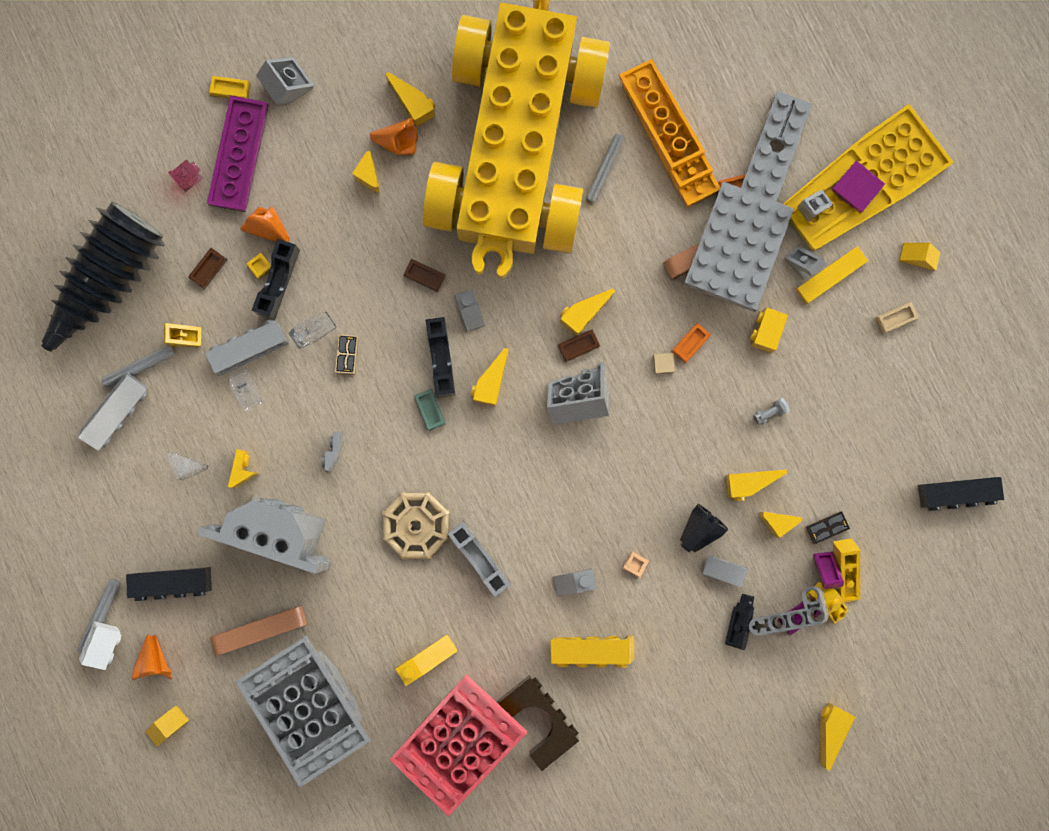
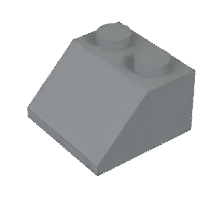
(284, 80)

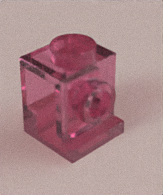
(188, 180)

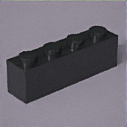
(961, 492)
(169, 583)

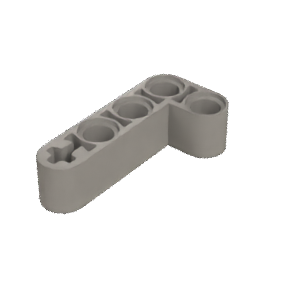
(788, 617)

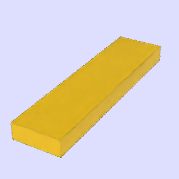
(832, 275)

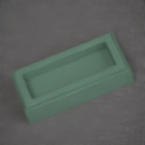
(429, 410)

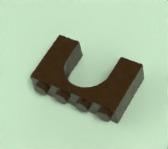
(561, 735)

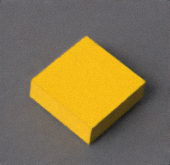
(259, 266)

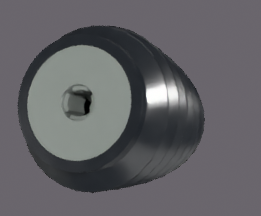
(101, 270)

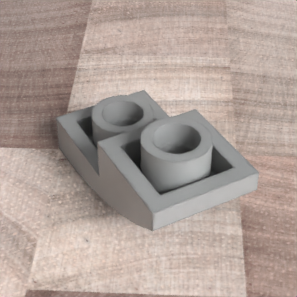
(331, 457)
(725, 571)

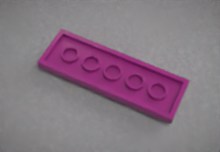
(237, 154)

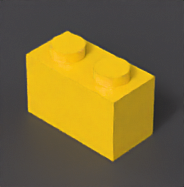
(768, 330)

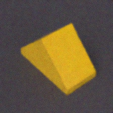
(366, 173)
(920, 255)
(182, 335)
(779, 523)
(166, 725)

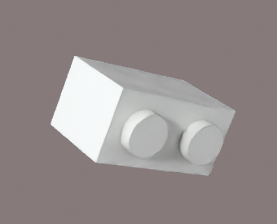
(100, 645)

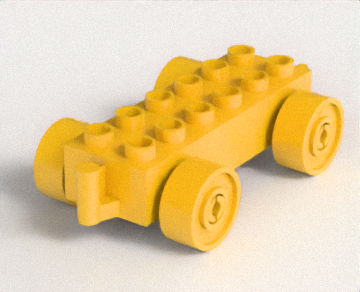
(515, 132)

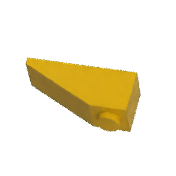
(413, 100)
(583, 312)
(490, 382)
(749, 483)
(848, 560)
(426, 660)
(833, 730)

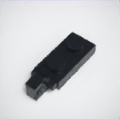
(739, 623)

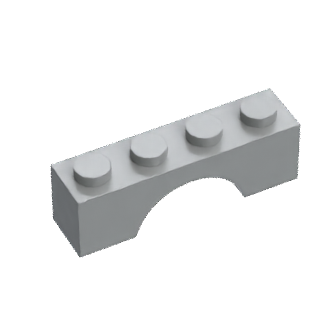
(479, 559)

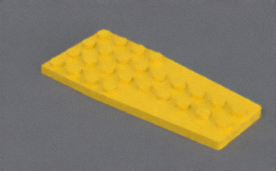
(896, 151)

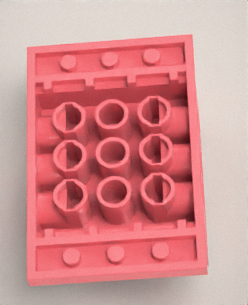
(458, 745)

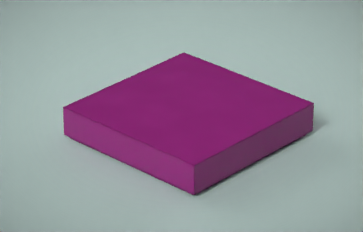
(858, 187)

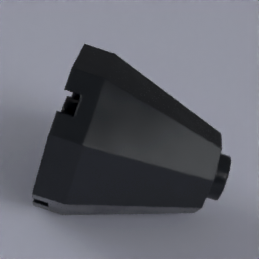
(701, 529)

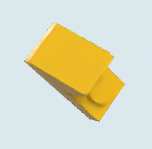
(238, 473)

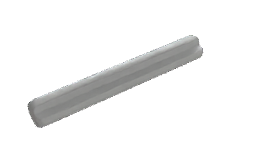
(604, 168)
(139, 366)
(101, 609)

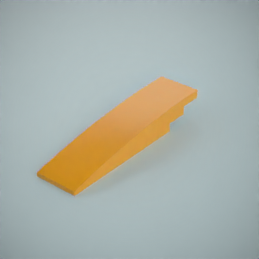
(670, 133)

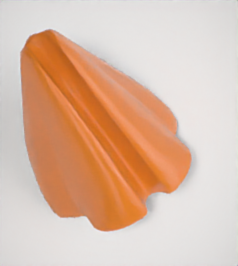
(397, 138)
(265, 224)
(151, 660)

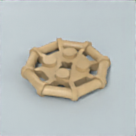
(404, 525)

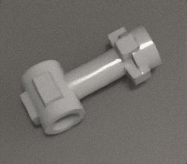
(780, 407)

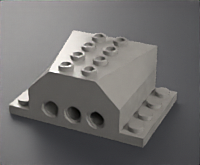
(274, 532)
(305, 709)

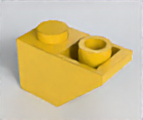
(835, 605)

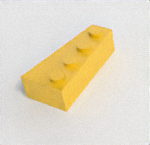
(592, 651)

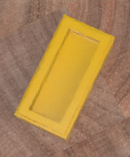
(228, 87)

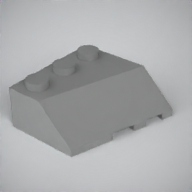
(579, 396)

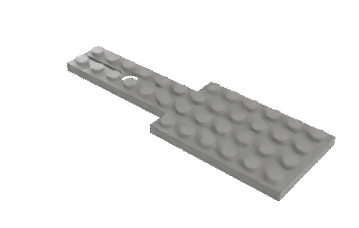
(747, 220)

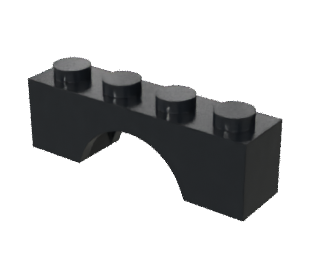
(282, 265)
(440, 357)

